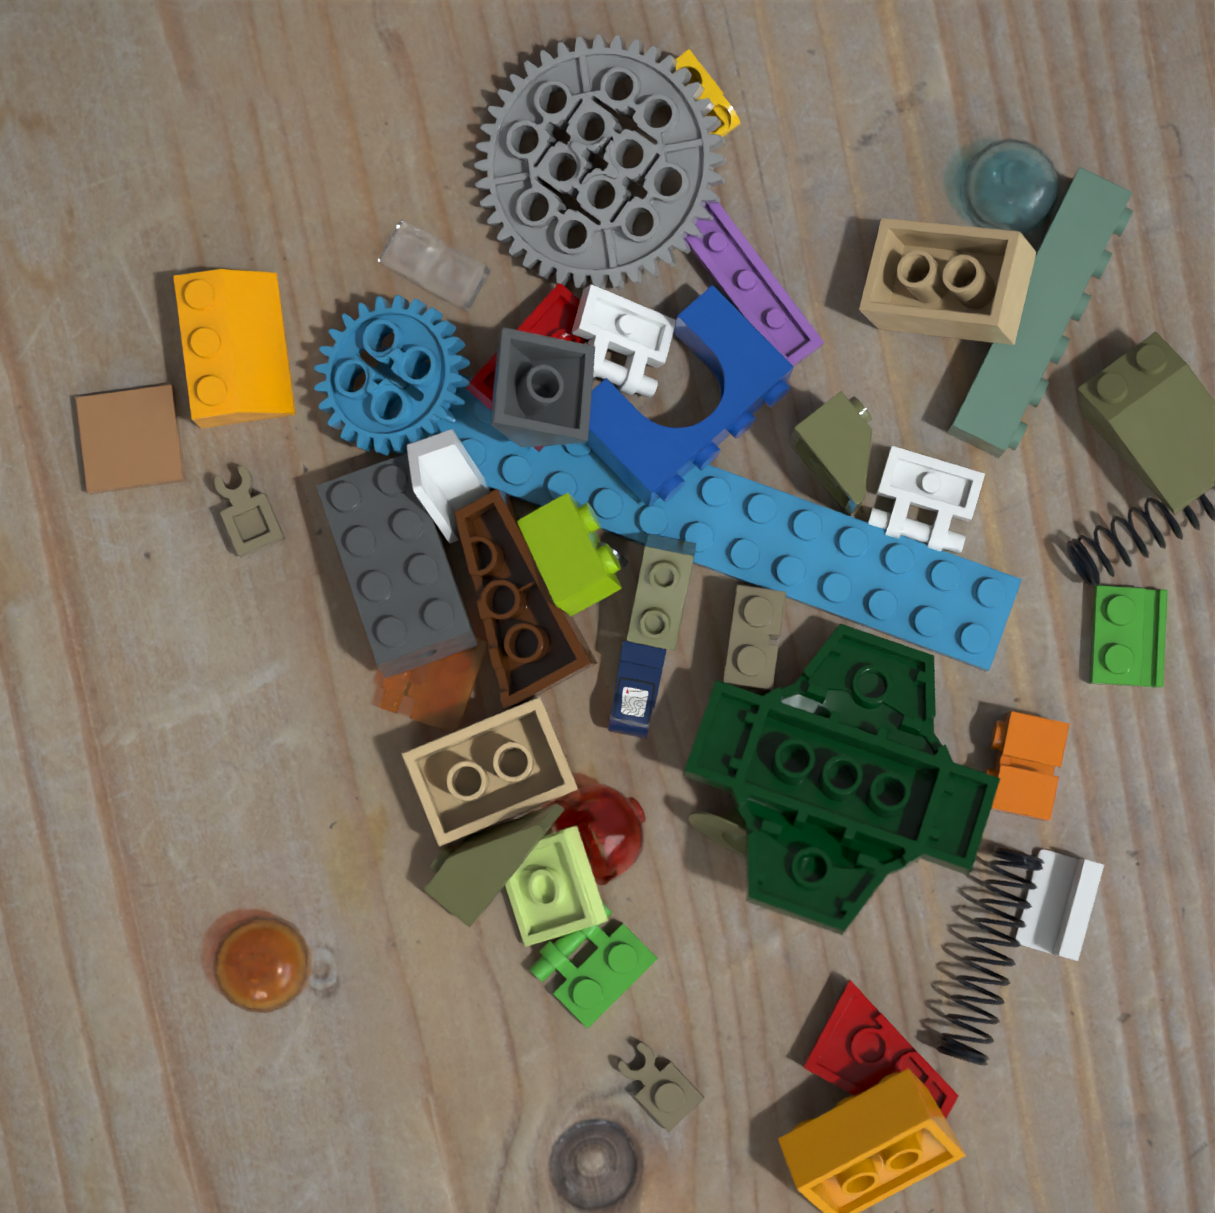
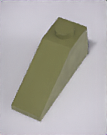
(484, 863)

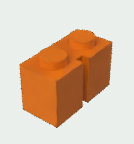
(1026, 763)

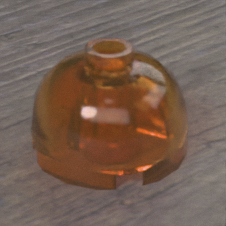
(262, 963)

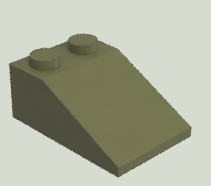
(1156, 420)

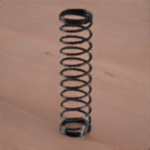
(1086, 566)
(958, 1049)

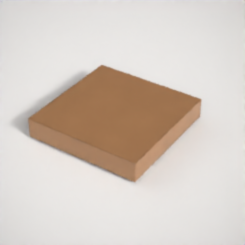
(130, 439)

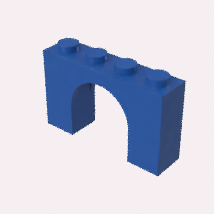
(748, 375)

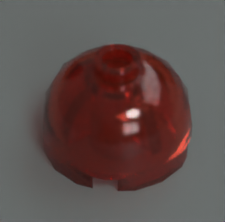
(608, 828)

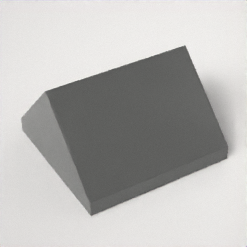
(542, 389)

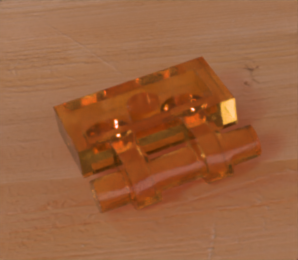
(444, 690)

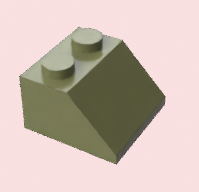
(837, 449)

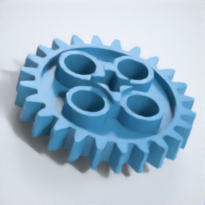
(417, 338)

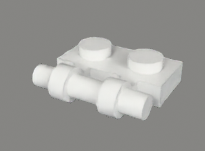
(627, 329)
(931, 486)

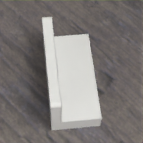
(444, 479)
(1060, 904)

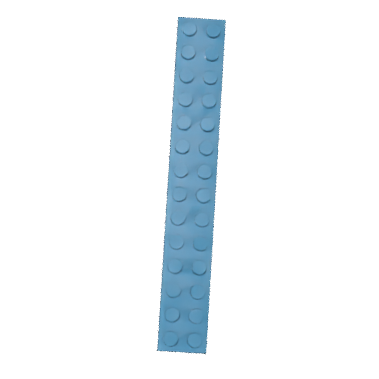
(760, 538)

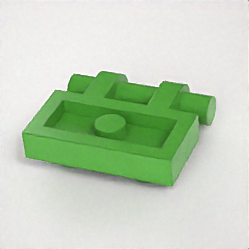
(601, 976)

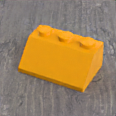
(234, 346)
(870, 1146)

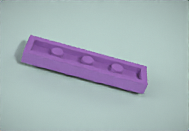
(752, 286)

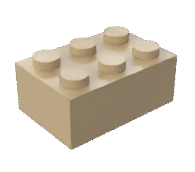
(948, 280)
(490, 772)

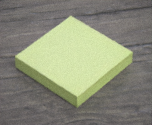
(555, 889)

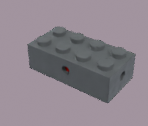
(396, 567)

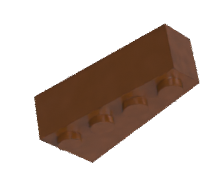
(528, 635)

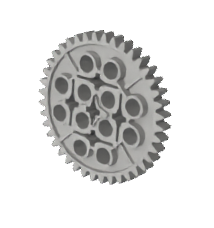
(681, 148)

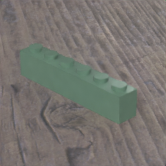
(1061, 270)

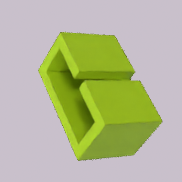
(570, 553)

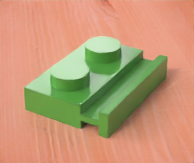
(1128, 636)

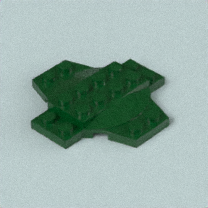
(841, 779)

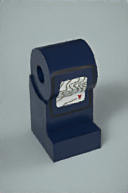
(636, 689)

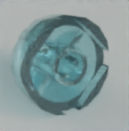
(1009, 186)

